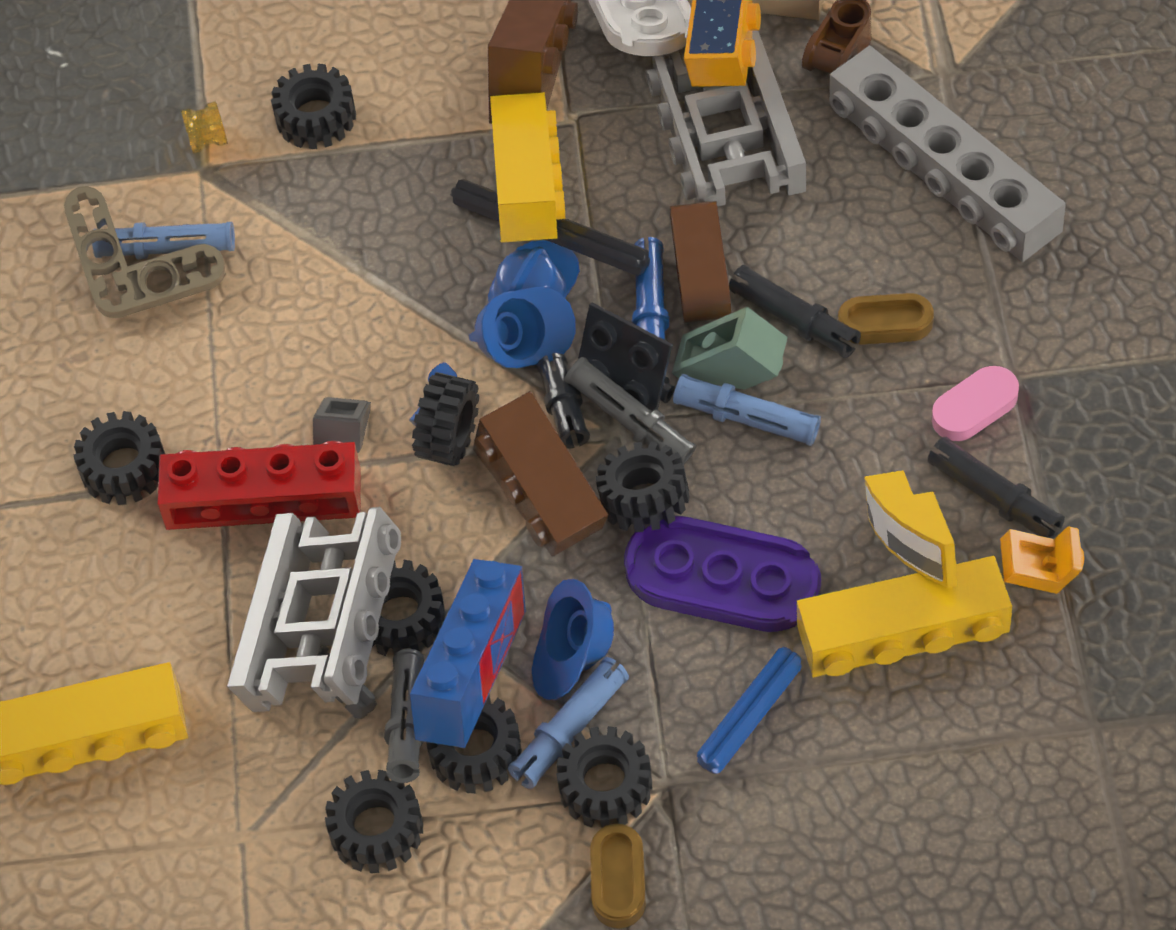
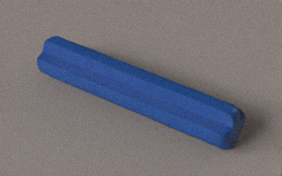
(749, 710)

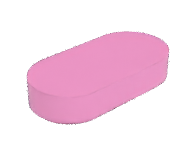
(975, 403)

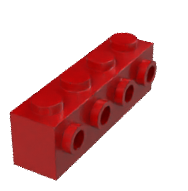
(258, 483)

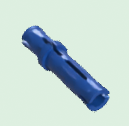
(650, 292)

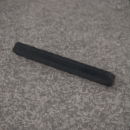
(569, 233)

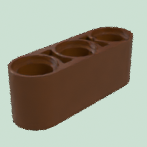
(700, 261)

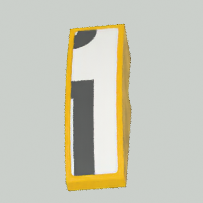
(911, 527)

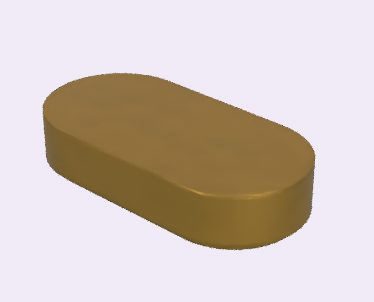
(888, 317)
(617, 876)

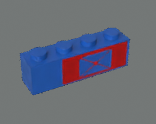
(468, 653)

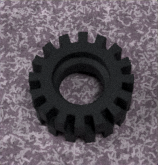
(308, 87)
(445, 419)
(112, 436)
(648, 504)
(422, 623)
(604, 750)
(485, 766)
(381, 847)

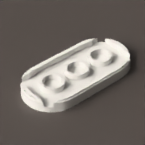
(644, 25)

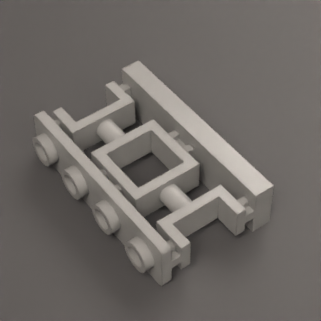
(761, 112)
(282, 603)

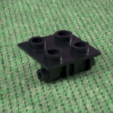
(627, 356)

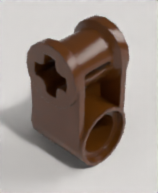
(839, 37)

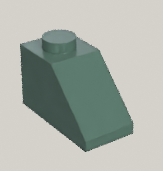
(732, 350)

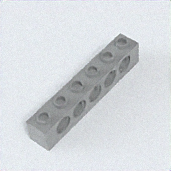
(946, 154)

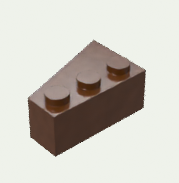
(529, 47)
(538, 474)

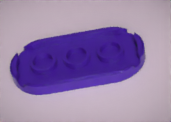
(721, 573)

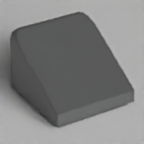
(341, 421)

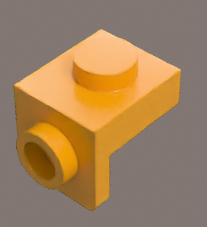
(1041, 561)

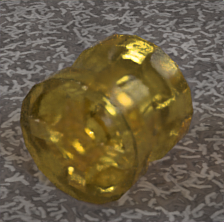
(204, 127)

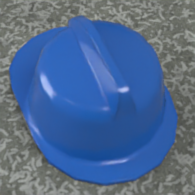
(536, 265)
(524, 327)
(572, 639)

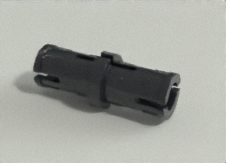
(563, 401)

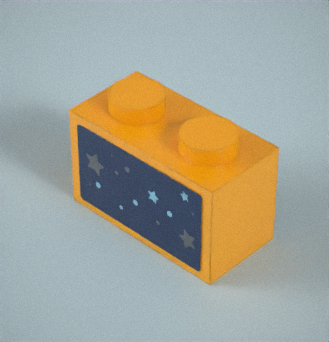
(721, 42)

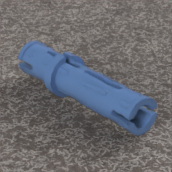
(217, 235)
(746, 409)
(567, 722)

